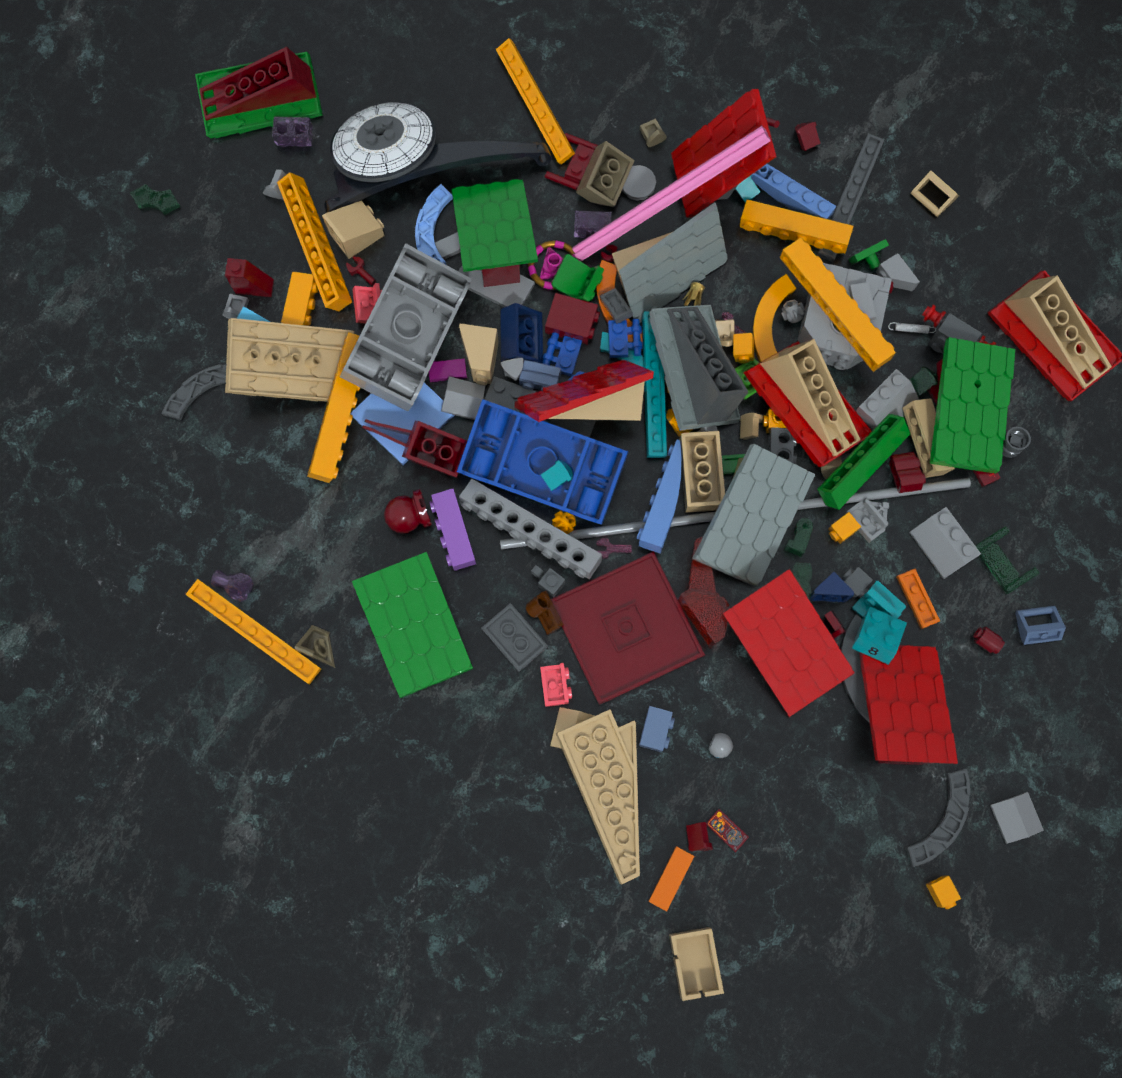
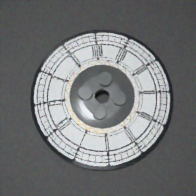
(405, 141)

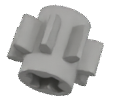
(793, 311)

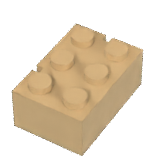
(696, 963)

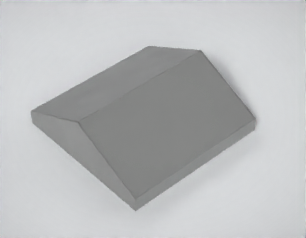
(462, 398)
(1016, 818)

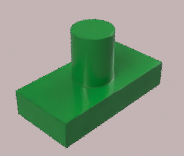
(870, 255)

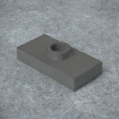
(616, 305)

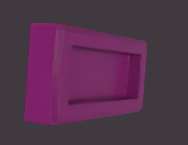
(444, 369)

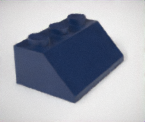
(521, 333)

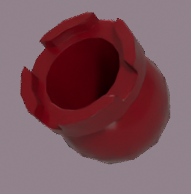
(406, 513)

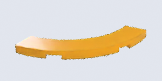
(764, 316)

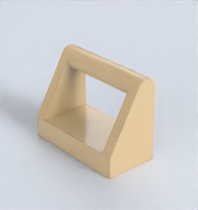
(942, 186)

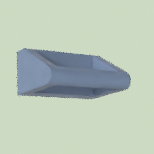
(1040, 633)

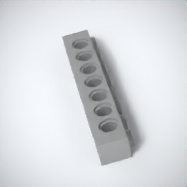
(475, 491)

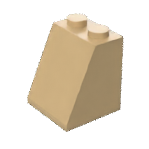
(353, 227)
(481, 351)

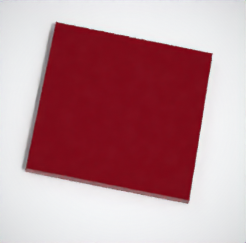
(627, 628)

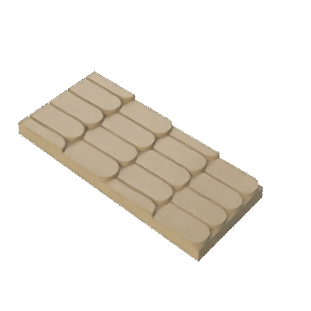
(282, 359)

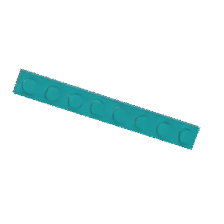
(654, 394)

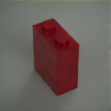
(572, 318)

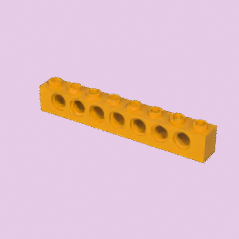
(314, 242)

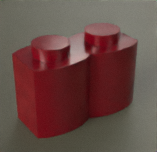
(906, 472)

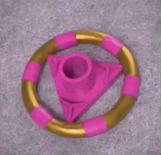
(551, 262)

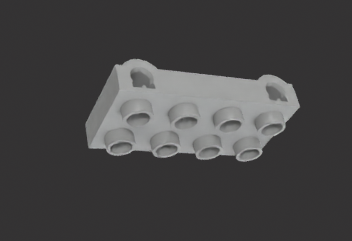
(406, 328)

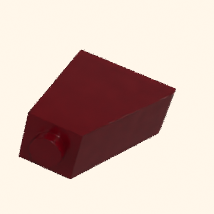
(248, 279)

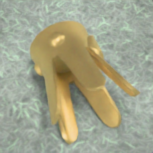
(694, 293)

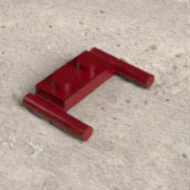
(577, 165)

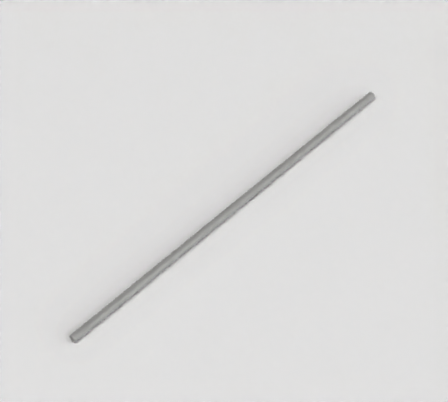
(707, 517)

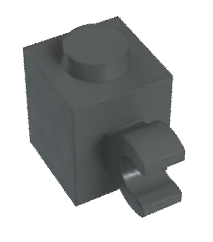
(549, 581)

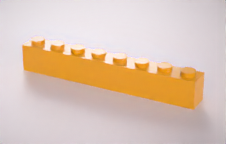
(837, 304)
(335, 420)

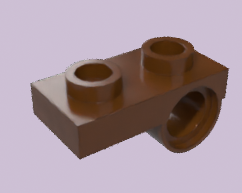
(543, 608)

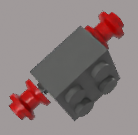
(950, 327)

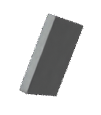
(514, 637)

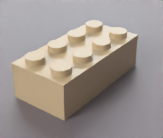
(702, 471)

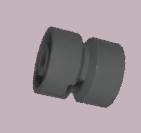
(1015, 441)

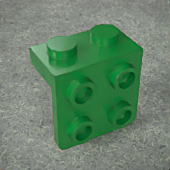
(577, 279)

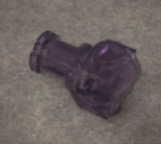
(235, 585)

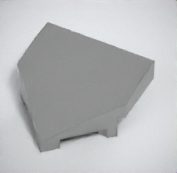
(871, 517)

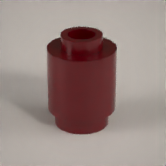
(988, 640)

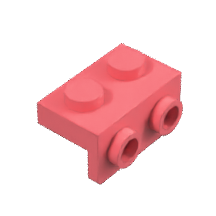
(364, 301)
(555, 685)

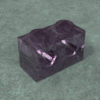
(292, 127)
(590, 222)

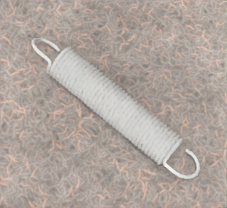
(912, 328)

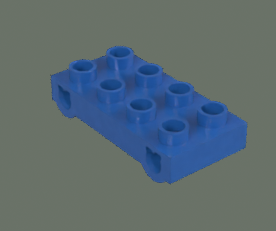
(515, 450)

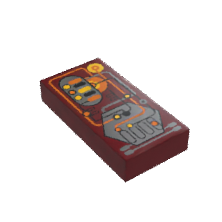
(727, 830)

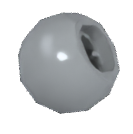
(721, 745)

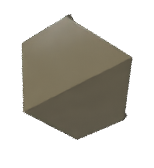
(316, 645)

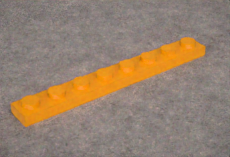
(535, 101)
(253, 631)

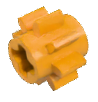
(564, 521)

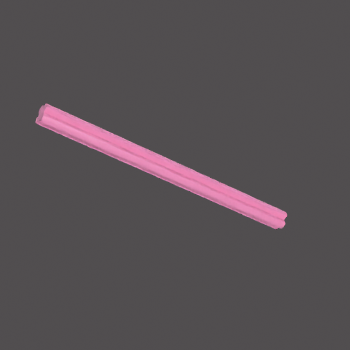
(672, 193)

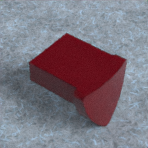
(807, 135)
(836, 624)
(698, 837)

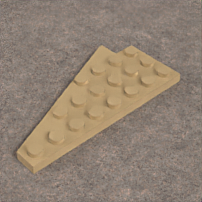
(606, 774)

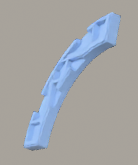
(427, 219)

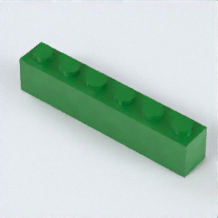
(864, 461)

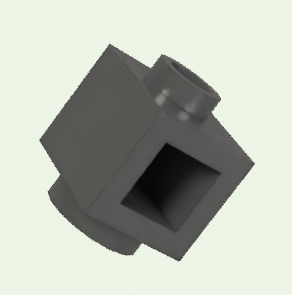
(857, 581)

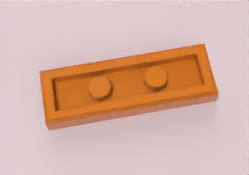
(918, 598)
(671, 878)

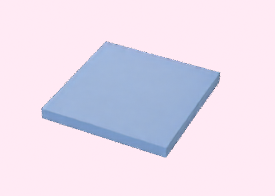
(425, 409)

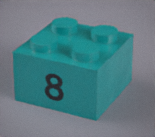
(879, 635)

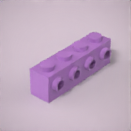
(453, 530)

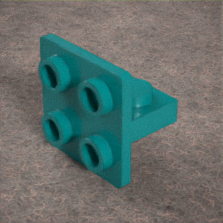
(881, 599)

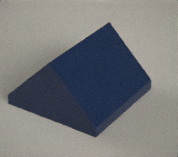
(832, 590)

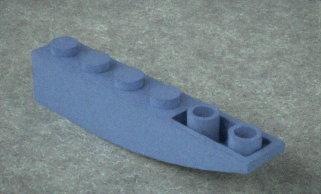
(792, 193)
(663, 503)

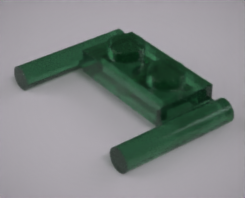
(1000, 564)

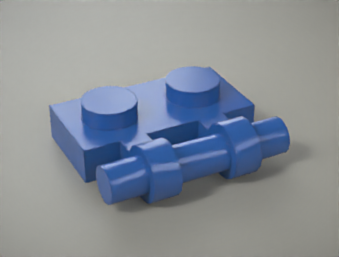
(618, 338)
(567, 356)

